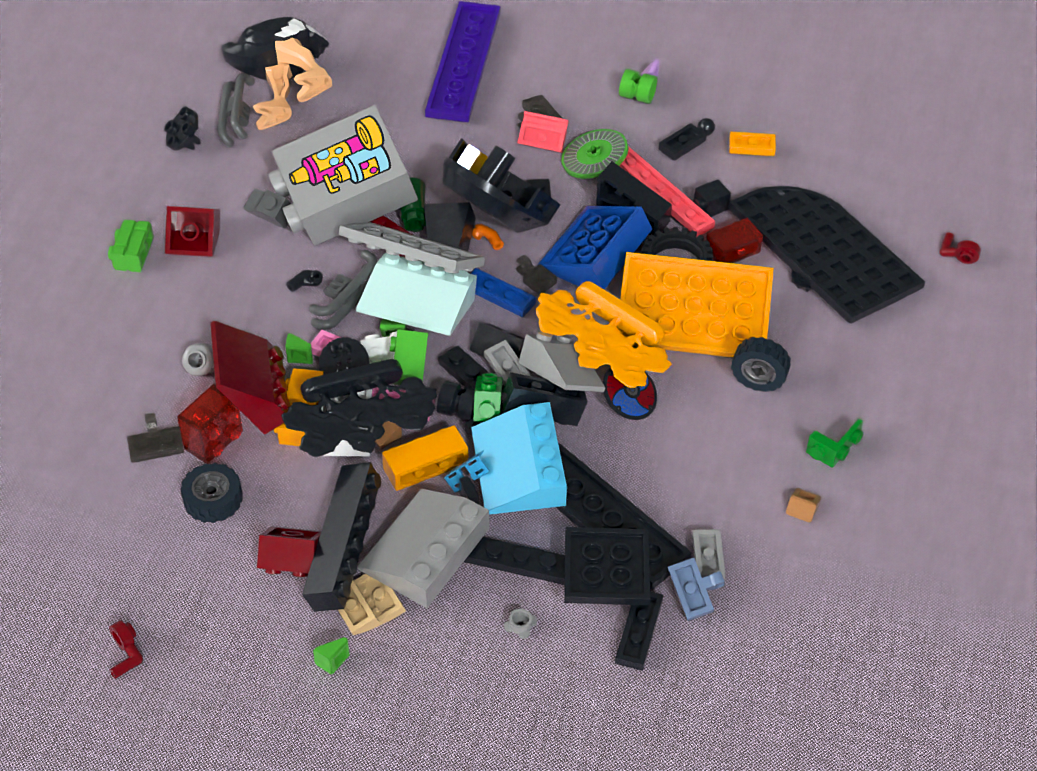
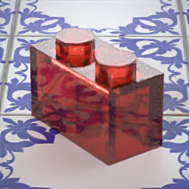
(735, 241)

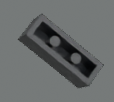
(565, 405)

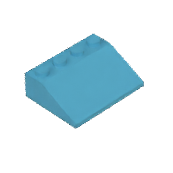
(521, 460)

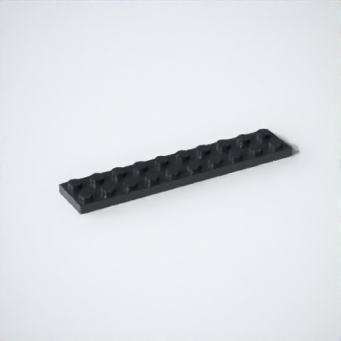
(598, 505)

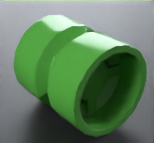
(638, 86)

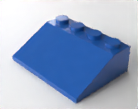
(597, 244)

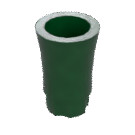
(413, 213)

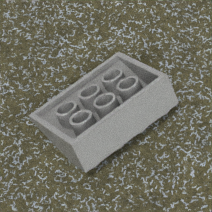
(426, 545)

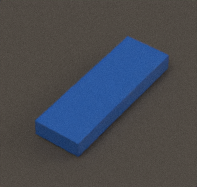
(503, 294)

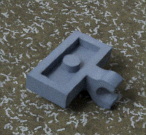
(693, 588)

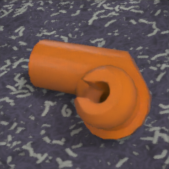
(482, 230)

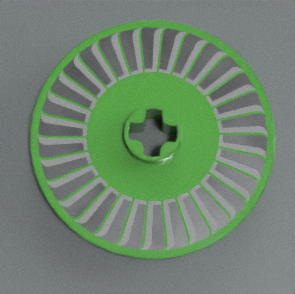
(593, 152)

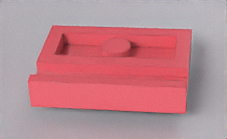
(543, 132)

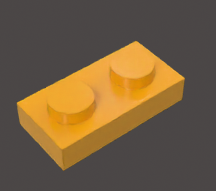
(752, 143)

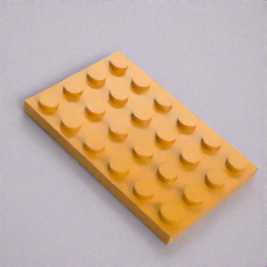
(699, 302)

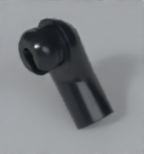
(305, 278)

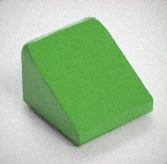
(389, 326)
(298, 350)
(331, 655)

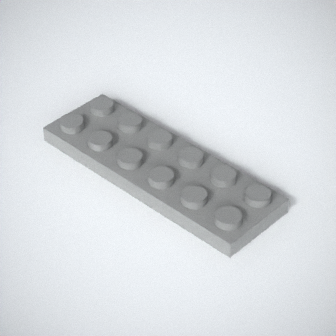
(412, 246)

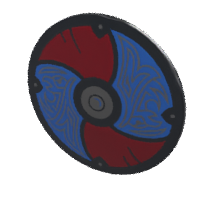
(630, 402)

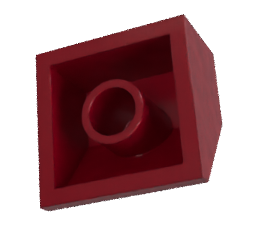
(192, 231)
(287, 550)

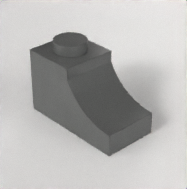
(268, 207)

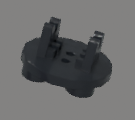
(182, 130)
(341, 351)

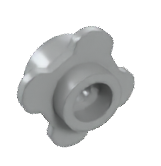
(520, 616)

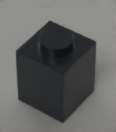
(712, 197)

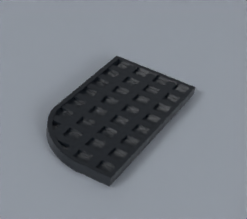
(828, 249)

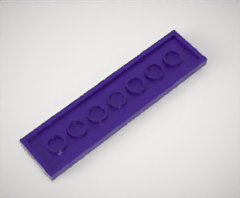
(463, 62)

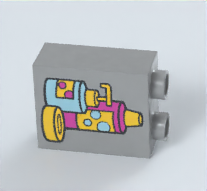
(341, 176)

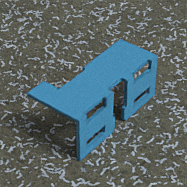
(472, 469)

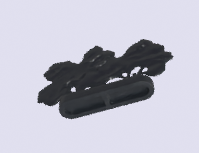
(357, 418)

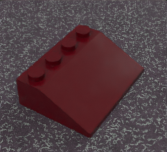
(250, 375)

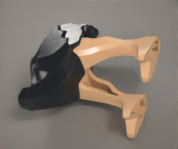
(276, 53)

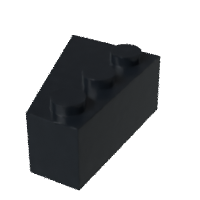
(620, 188)

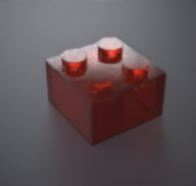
(209, 425)

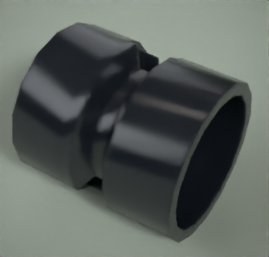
(456, 400)

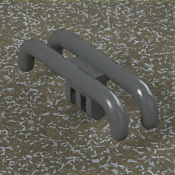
(235, 108)
(345, 295)

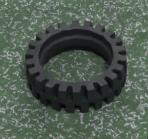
(678, 240)

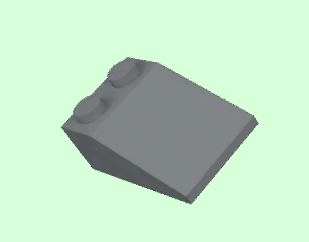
(558, 362)

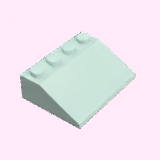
(417, 294)

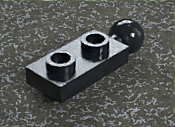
(687, 138)

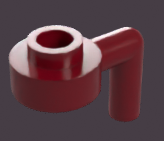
(966, 250)
(124, 637)

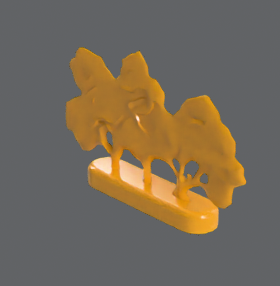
(605, 343)

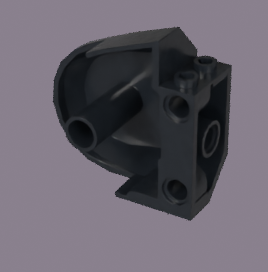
(493, 190)

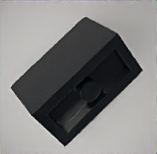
(490, 335)

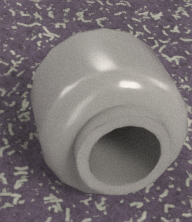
(192, 359)

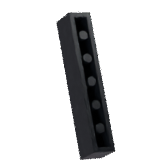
(342, 537)

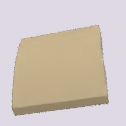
(370, 605)

